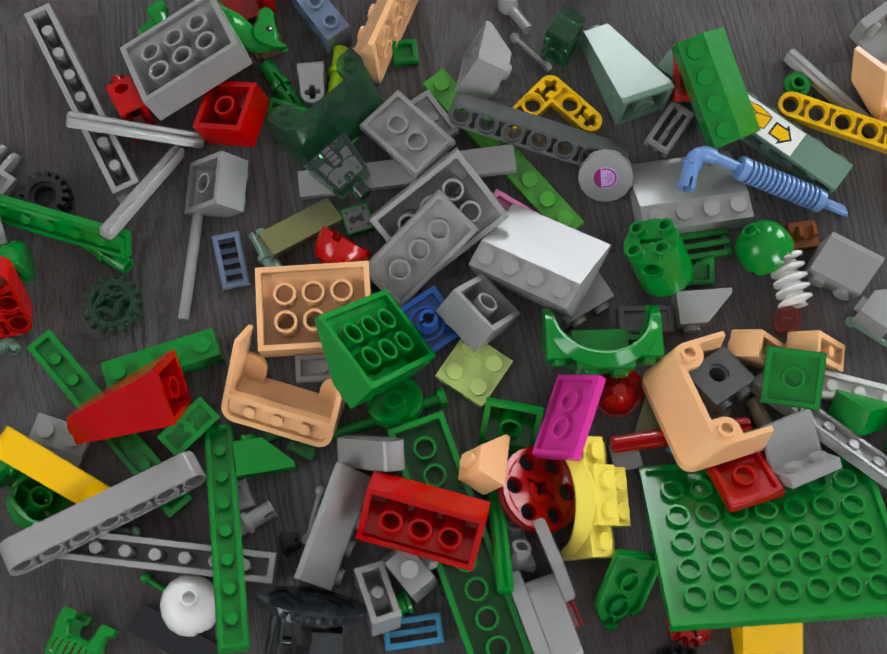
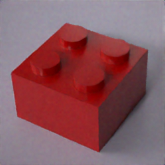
(232, 114)

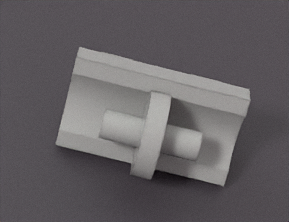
(519, 549)

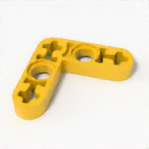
(555, 100)

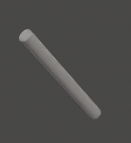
(190, 267)

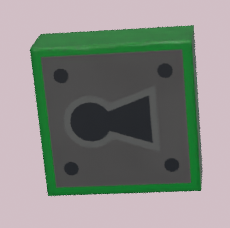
(357, 220)

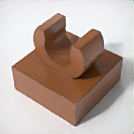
(804, 234)

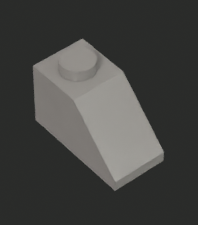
(697, 307)
(873, 313)

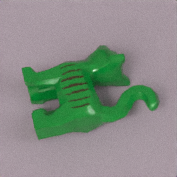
(67, 635)

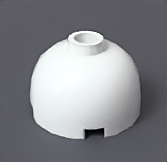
(188, 605)

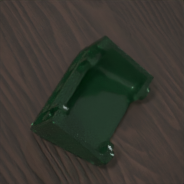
(338, 112)

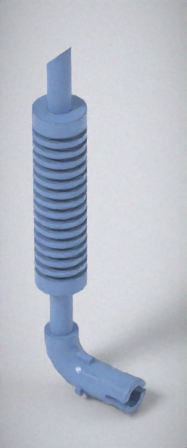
(759, 177)

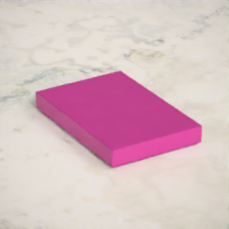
(568, 417)

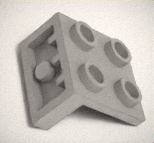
(872, 33)
(796, 450)

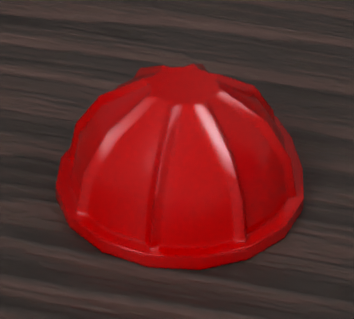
(620, 395)

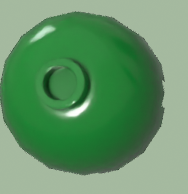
(763, 246)
(32, 502)

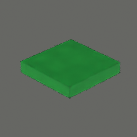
(793, 377)

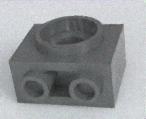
(721, 381)

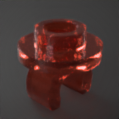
(787, 319)

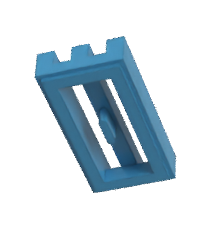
(438, 627)

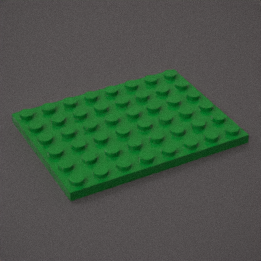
(773, 563)

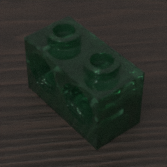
(563, 35)

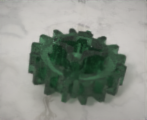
(105, 296)

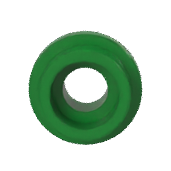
(800, 78)

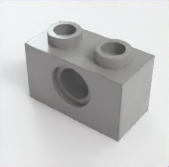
(377, 597)

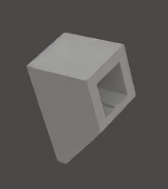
(595, 300)

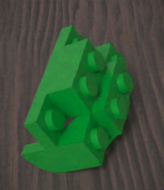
(602, 350)

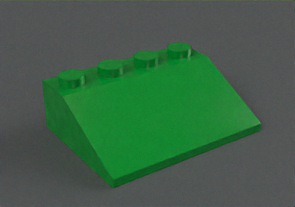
(370, 347)

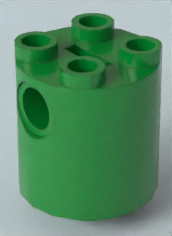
(658, 257)

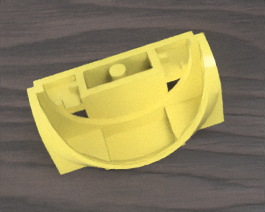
(600, 504)

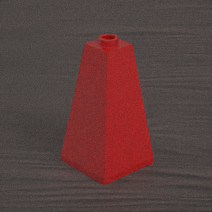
(139, 403)

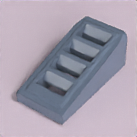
(227, 238)

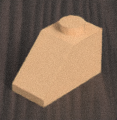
(819, 341)
(750, 346)
(485, 465)

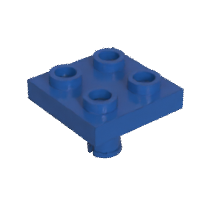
(430, 325)

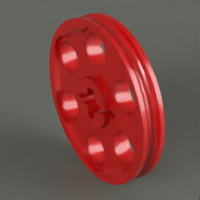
(527, 491)

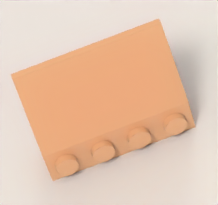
(385, 24)
(295, 295)

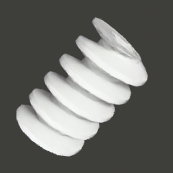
(790, 282)

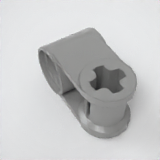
(312, 82)

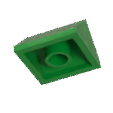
(510, 418)

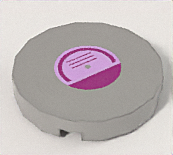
(605, 175)

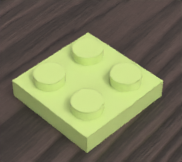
(473, 373)

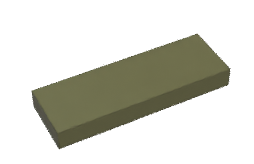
(299, 228)

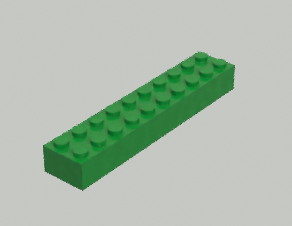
(482, 615)

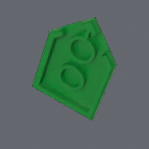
(625, 586)

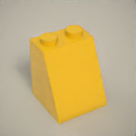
(768, 639)

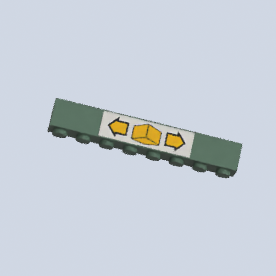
(787, 144)

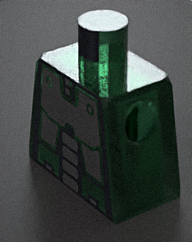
(341, 169)

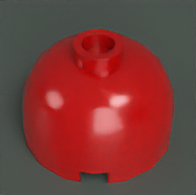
(337, 248)

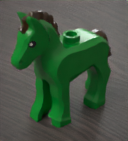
(259, 40)

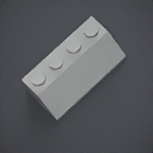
(334, 528)

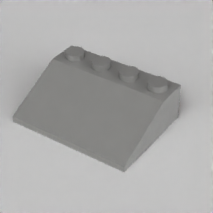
(184, 57)
(460, 184)
(714, 204)
(540, 259)

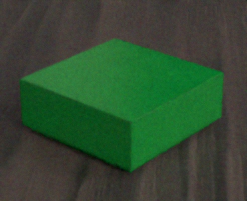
(405, 54)

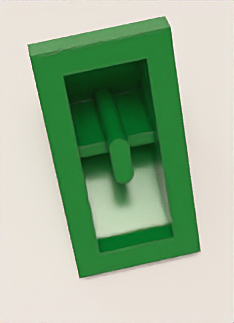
(858, 412)

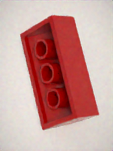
(422, 520)

